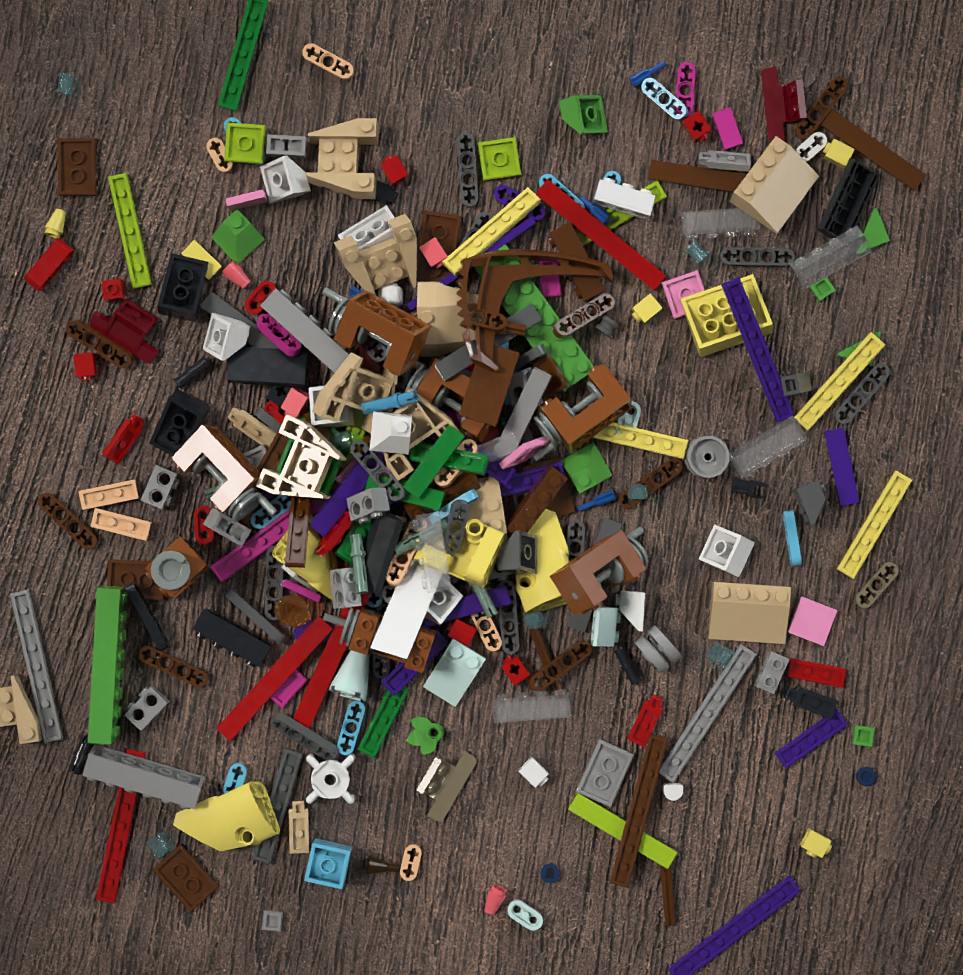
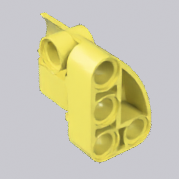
(477, 553)
(551, 556)
(316, 567)
(229, 819)

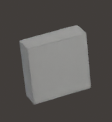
(272, 920)

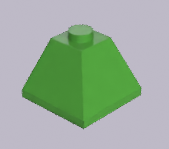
(584, 113)
(237, 237)
(586, 468)

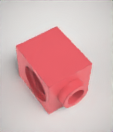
(433, 253)
(296, 402)

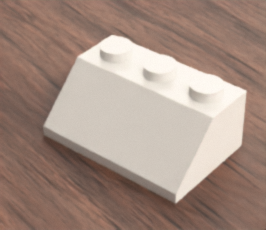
(624, 198)
(371, 230)

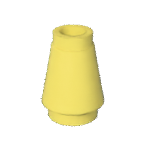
(55, 225)

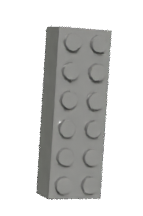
(306, 329)
(143, 776)

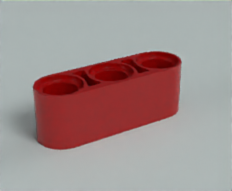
(48, 264)

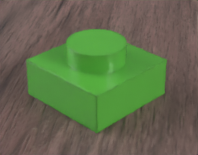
(822, 289)
(863, 735)

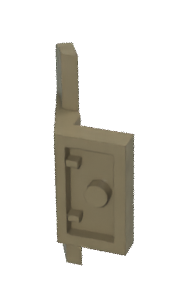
(444, 783)

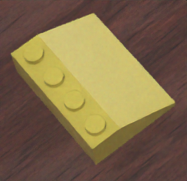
(712, 319)

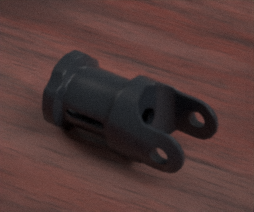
(746, 487)

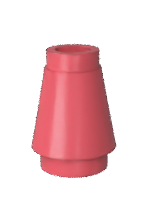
(236, 275)
(494, 899)

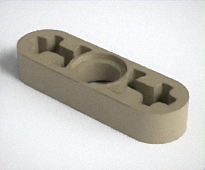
(882, 571)

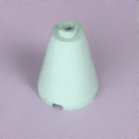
(352, 677)

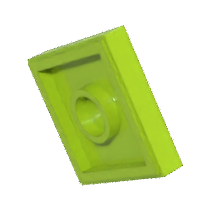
(245, 143)
(499, 159)

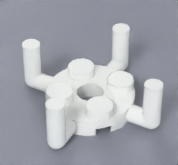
(335, 768)

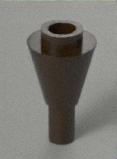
(375, 865)

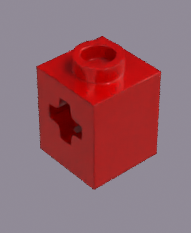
(697, 119)
(394, 169)
(113, 290)
(85, 366)
(461, 631)
(522, 671)

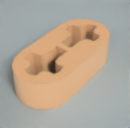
(216, 157)
(406, 860)

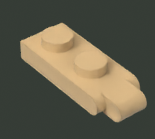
(252, 427)
(299, 828)

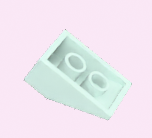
(604, 626)
(454, 672)

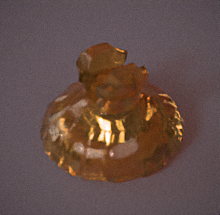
(292, 610)

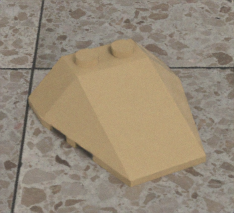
(439, 309)
(488, 506)

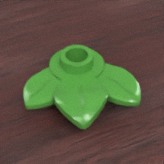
(422, 734)

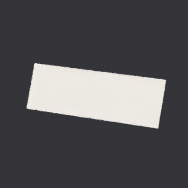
(403, 615)

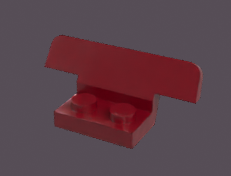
(782, 102)
(128, 329)

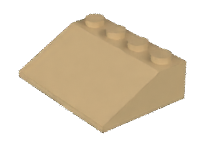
(774, 185)
(749, 612)

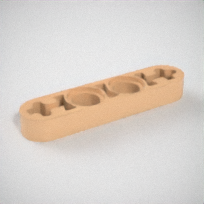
(410, 554)

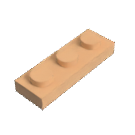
(108, 494)
(121, 524)

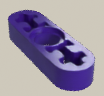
(504, 200)

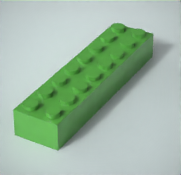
(564, 351)
(107, 664)

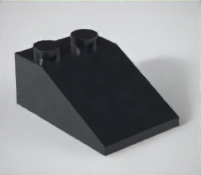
(182, 287)
(178, 422)

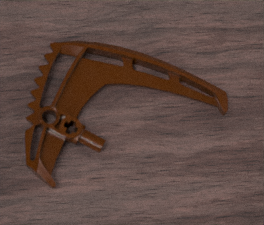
(496, 282)

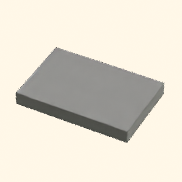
(604, 772)

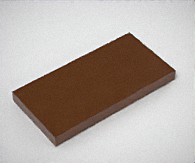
(446, 231)
(489, 389)

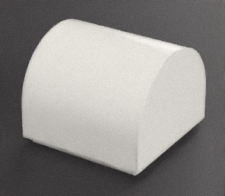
(672, 791)

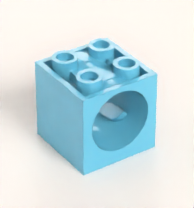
(328, 863)

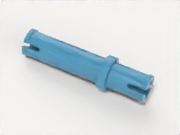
(397, 400)

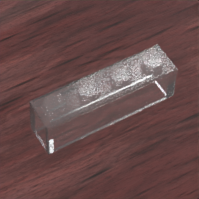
(717, 222)
(830, 257)
(767, 447)
(432, 552)
(532, 707)

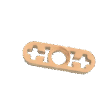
(342, 64)
(450, 477)
(486, 640)

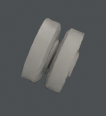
(695, 459)
(658, 649)

